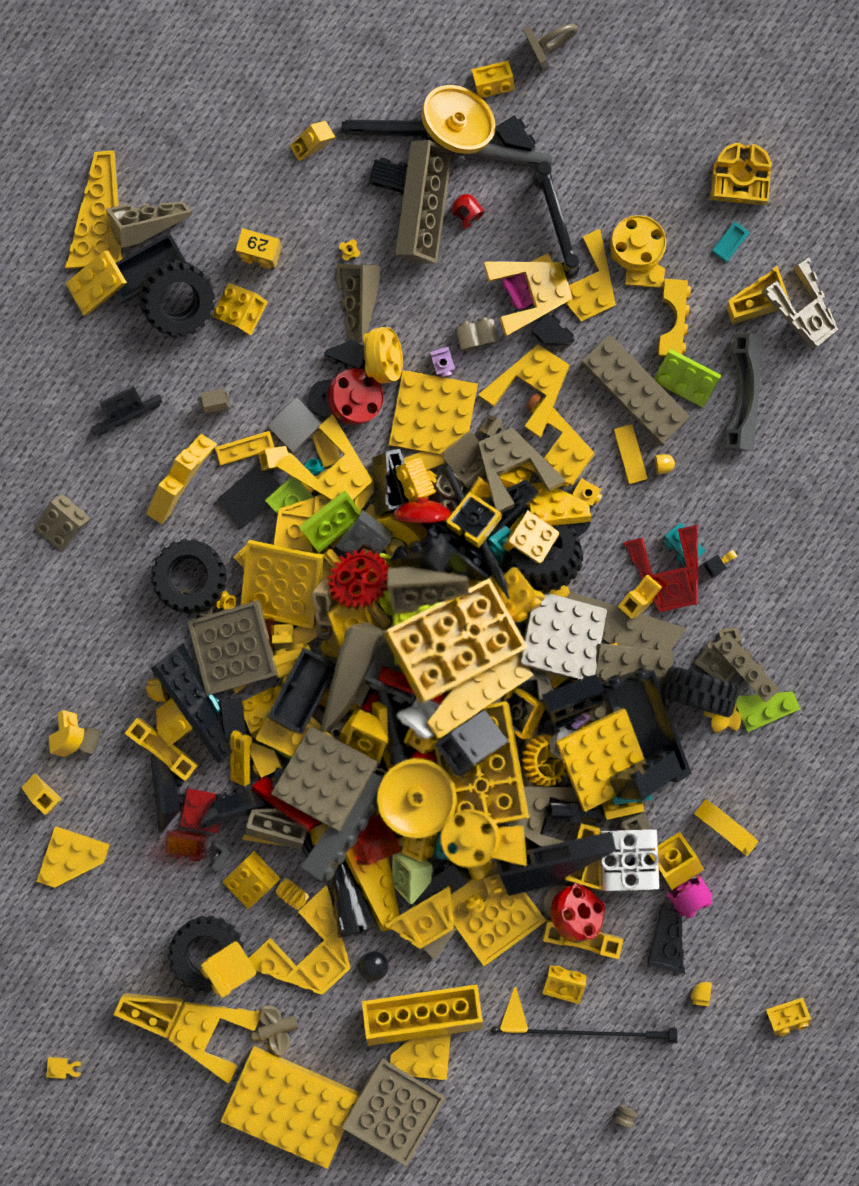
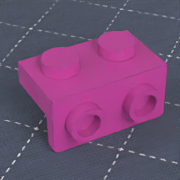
(518, 290)

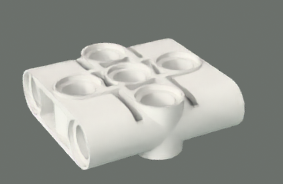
(644, 879)

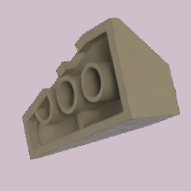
(359, 290)
(416, 587)

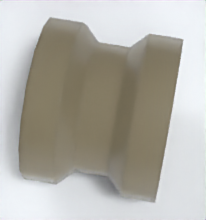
(626, 1116)

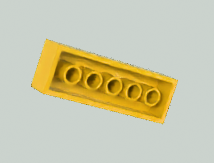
(422, 1015)

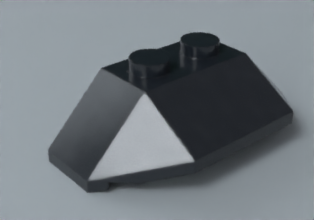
(467, 558)
(166, 792)
(231, 806)

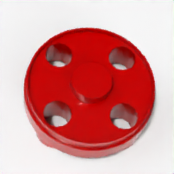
(355, 397)
(577, 913)

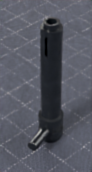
(385, 127)
(396, 746)

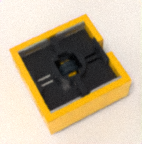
(474, 519)
(524, 711)

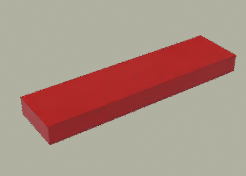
(264, 790)

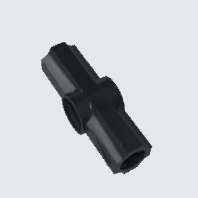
(573, 812)

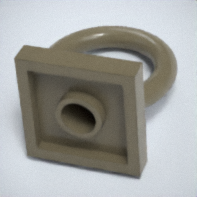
(542, 46)

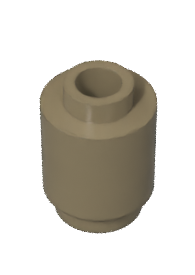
(90, 741)

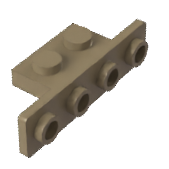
(750, 671)

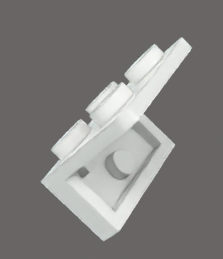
(418, 716)

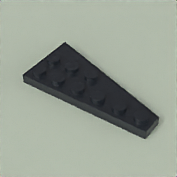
(186, 690)

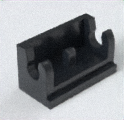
(232, 716)

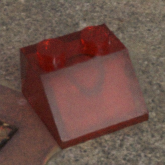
(375, 842)
(187, 844)

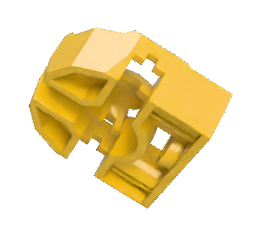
(739, 177)

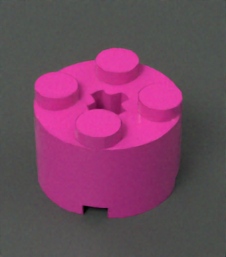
(690, 897)

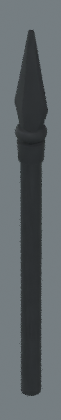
(490, 559)

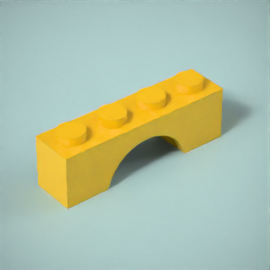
(675, 295)
(172, 756)
(603, 943)

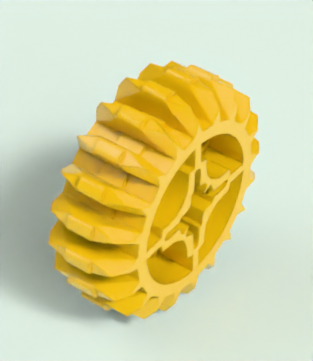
(540, 756)

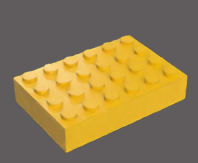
(454, 641)
(495, 783)
(290, 1107)

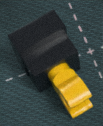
(717, 565)

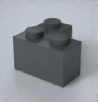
(365, 531)

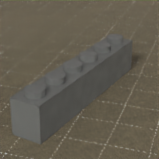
(333, 844)

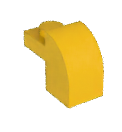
(640, 599)
(68, 737)

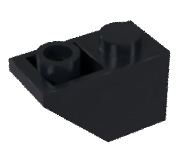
(513, 135)
(551, 333)
(347, 353)

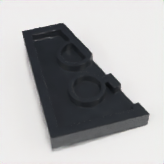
(667, 942)

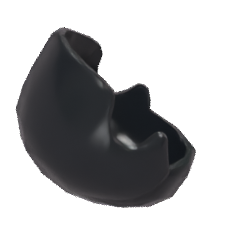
(373, 966)

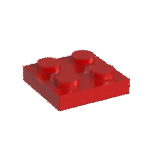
(194, 806)

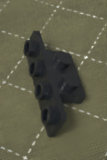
(123, 407)

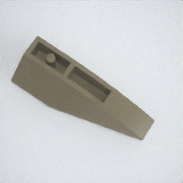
(354, 661)

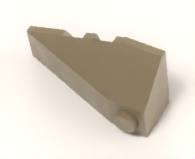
(138, 224)

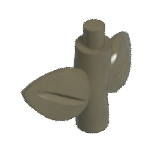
(275, 1029)

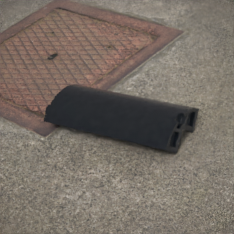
(648, 714)

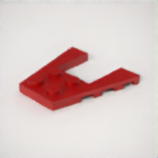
(678, 585)

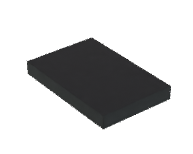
(248, 495)

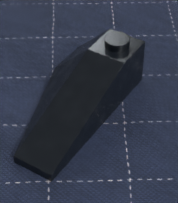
(522, 496)

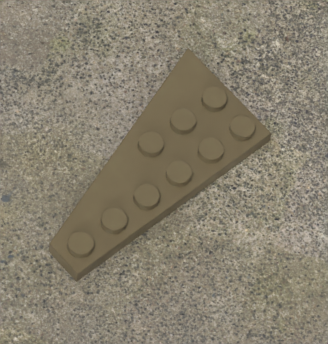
(636, 632)

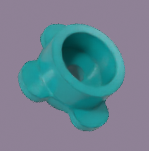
(314, 466)

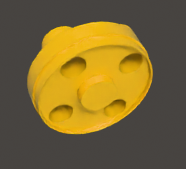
(638, 243)
(383, 355)
(470, 838)

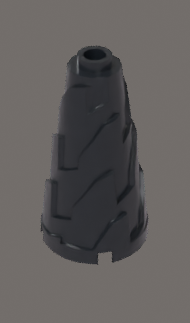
(350, 905)

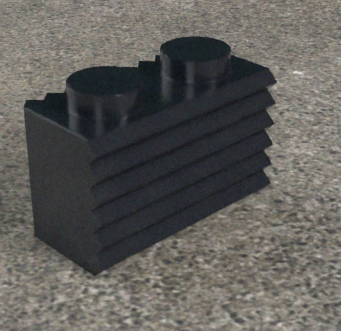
(388, 175)

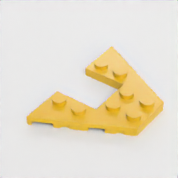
(291, 536)
(323, 964)

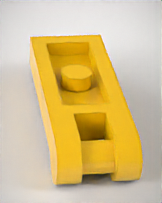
(240, 758)

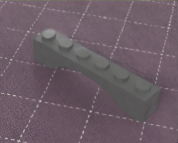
(748, 358)

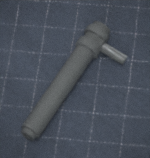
(509, 155)

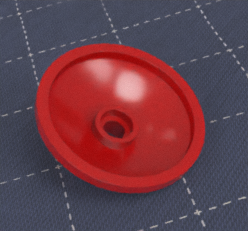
(422, 511)

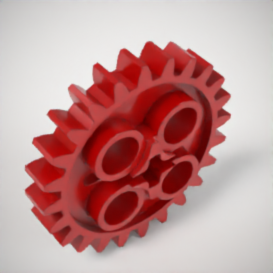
(349, 568)

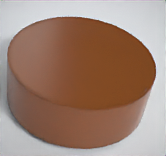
(532, 403)

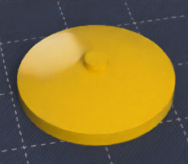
(458, 119)
(416, 798)

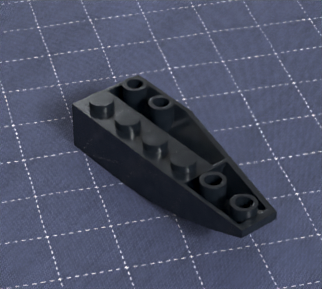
(554, 862)

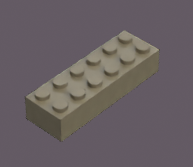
(424, 202)
(635, 389)

